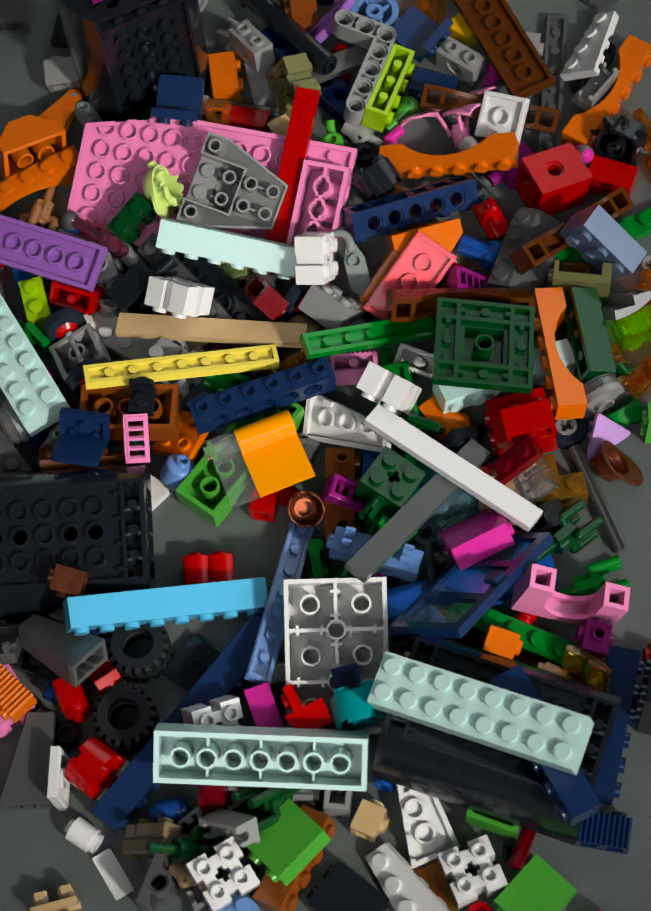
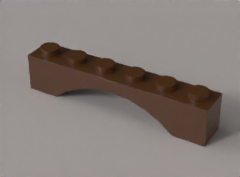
(443, 99)
(552, 242)
(420, 303)

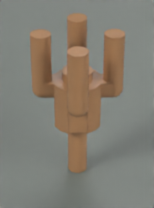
(42, 212)

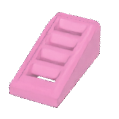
(139, 458)

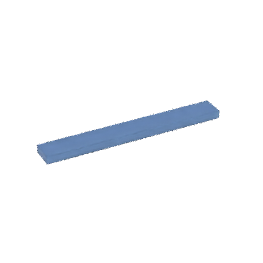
(271, 626)

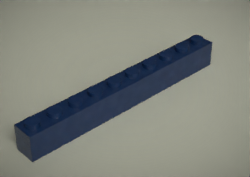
(136, 781)

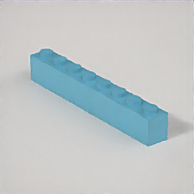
(164, 605)

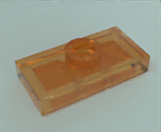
(437, 883)

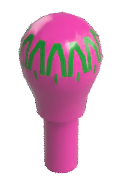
(586, 152)

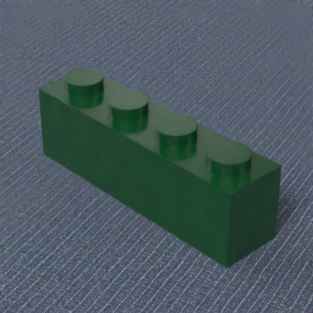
(588, 333)

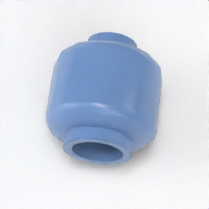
(175, 470)

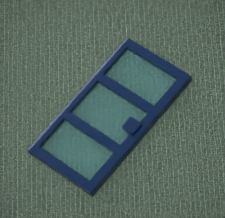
(464, 596)

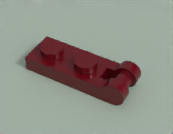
(514, 460)

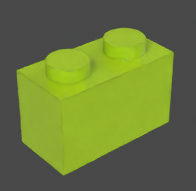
(35, 301)

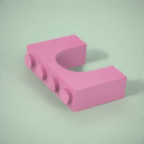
(537, 596)

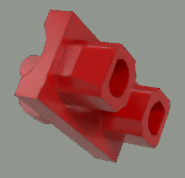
(491, 219)

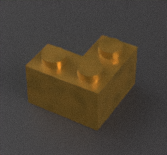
(569, 486)

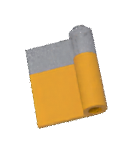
(259, 458)

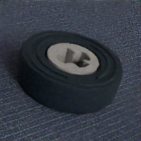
(571, 437)

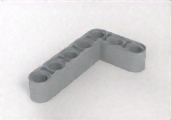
(377, 46)

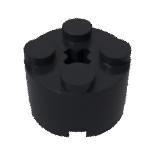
(377, 179)

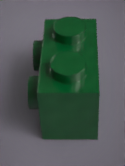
(132, 219)

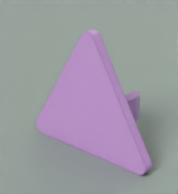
(603, 430)

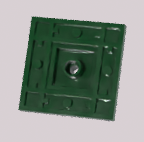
(483, 345)

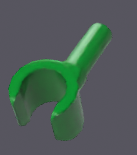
(622, 370)

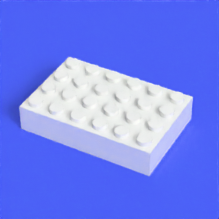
(331, 627)

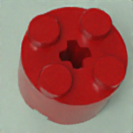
(94, 768)

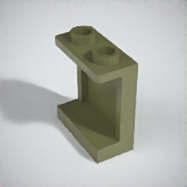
(570, 279)

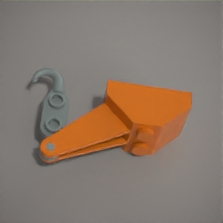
(38, 137)
(443, 232)

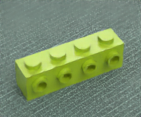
(388, 87)

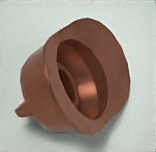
(615, 465)

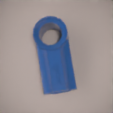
(479, 250)

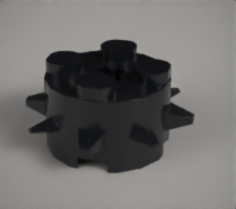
(620, 139)

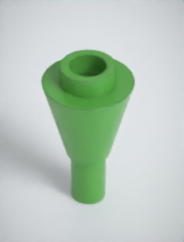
(407, 107)

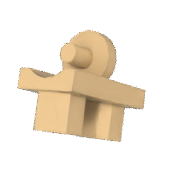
(67, 900)

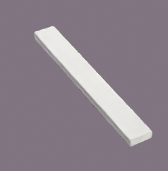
(453, 467)

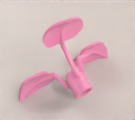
(460, 129)

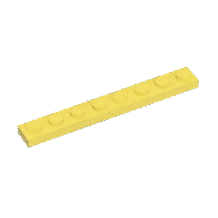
(182, 366)

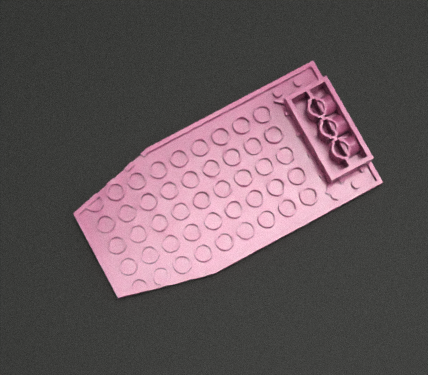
(116, 156)

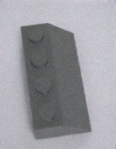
(524, 227)

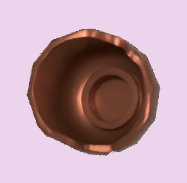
(306, 509)

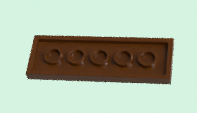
(506, 46)

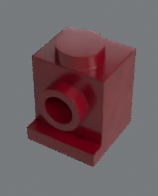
(212, 797)

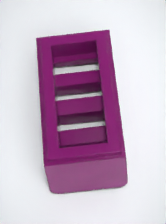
(457, 273)
(337, 497)

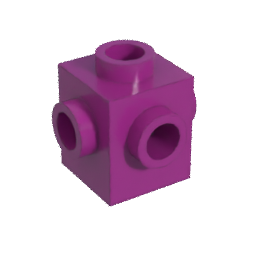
(594, 637)

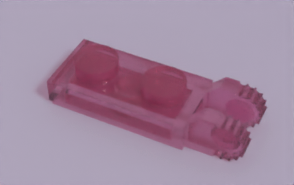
(101, 237)

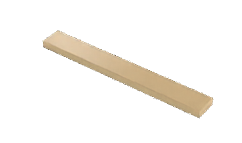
(210, 330)

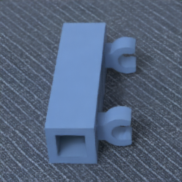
(348, 542)

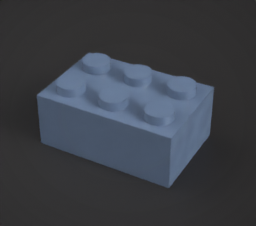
(602, 240)

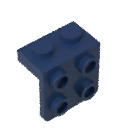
(420, 33)
(178, 99)
(81, 437)

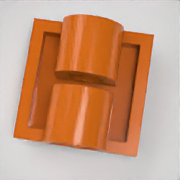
(189, 440)

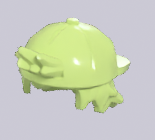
(162, 189)

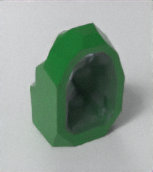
(625, 411)

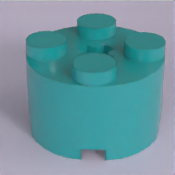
(352, 709)

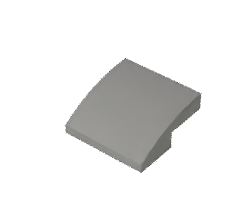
(625, 303)

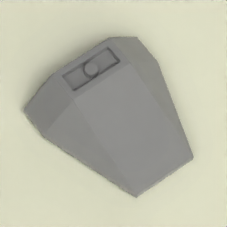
(231, 189)

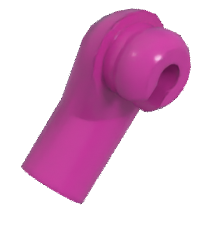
(392, 136)

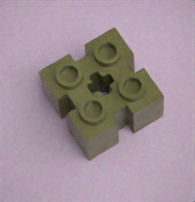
(288, 75)

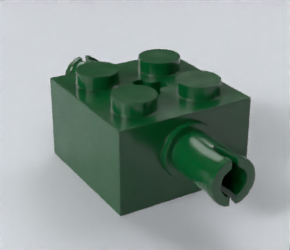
(388, 484)

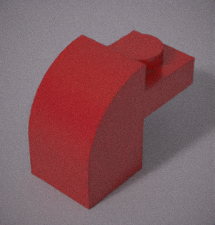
(266, 507)
(105, 677)
(312, 716)

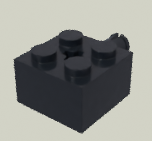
(131, 288)

